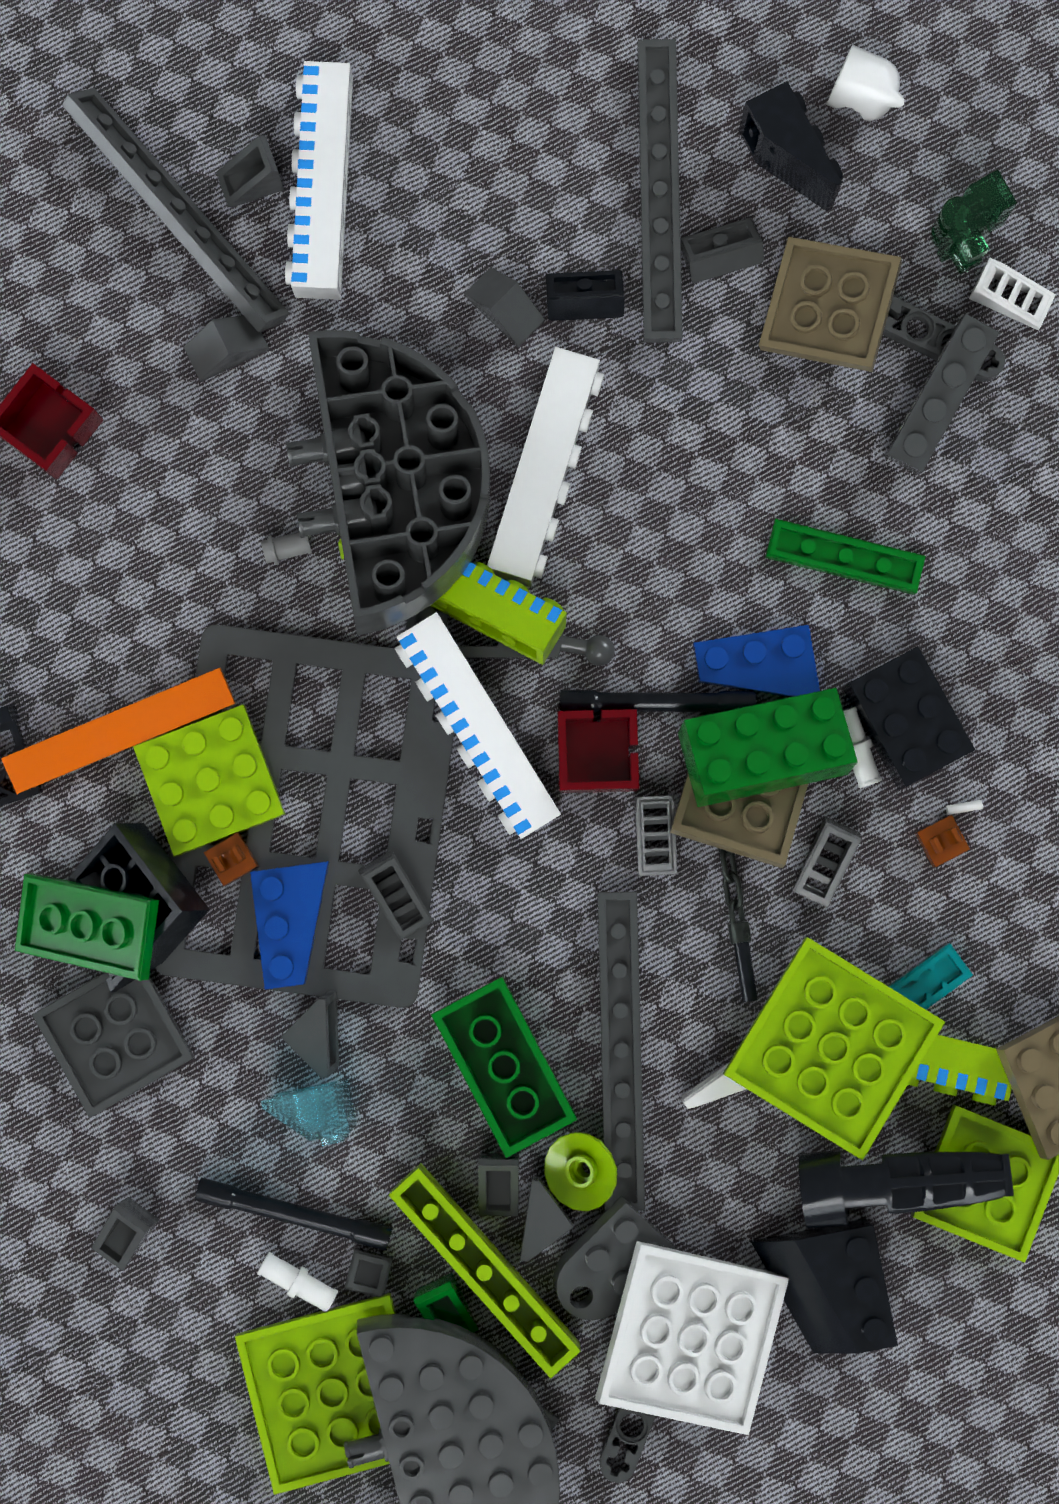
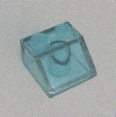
(315, 1111)

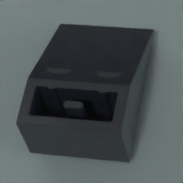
(789, 146)

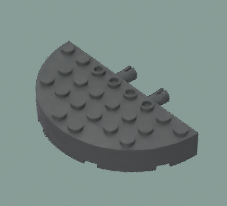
(402, 470)
(453, 1417)

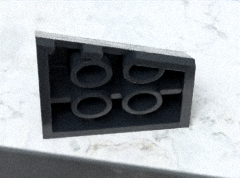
(136, 864)
(834, 1286)

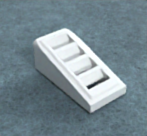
(1009, 276)
(711, 1089)

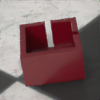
(43, 424)
(597, 753)

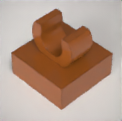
(942, 841)
(231, 859)

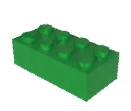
(767, 747)
(504, 1066)

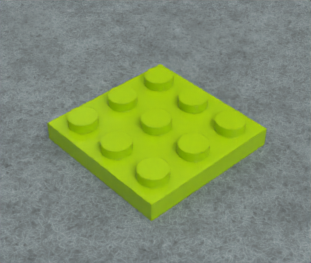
(209, 780)
(1007, 1222)

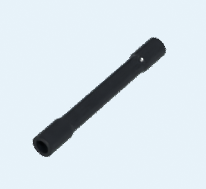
(655, 701)
(231, 1197)

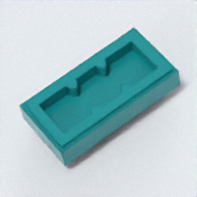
(933, 977)

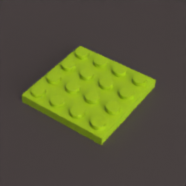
(834, 1048)
(311, 1392)

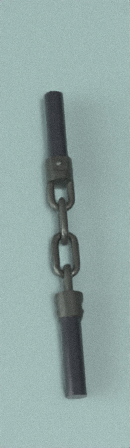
(738, 930)

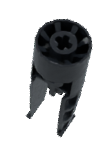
(900, 1182)

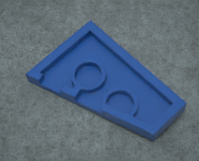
(764, 662)
(286, 920)

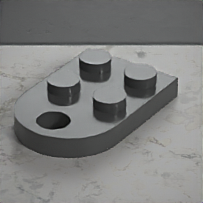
(602, 1261)

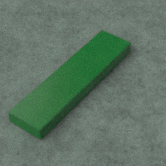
(845, 557)

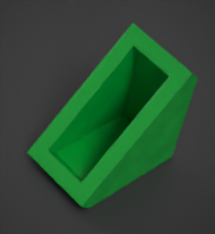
(446, 1302)

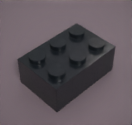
(908, 718)

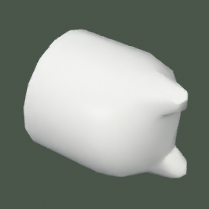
(867, 85)

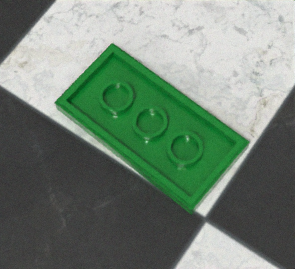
(86, 926)

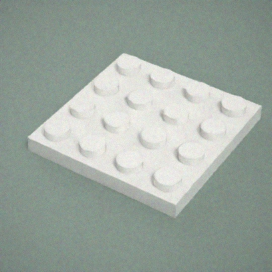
(691, 1338)

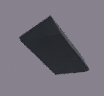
(585, 295)

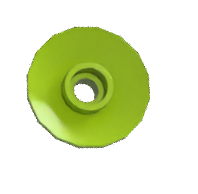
(566, 1175)

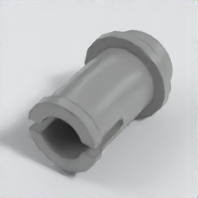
(285, 547)

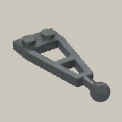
(598, 649)

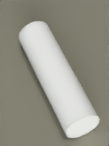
(964, 807)

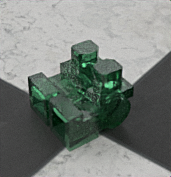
(964, 219)

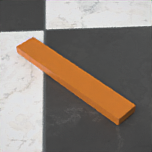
(118, 730)

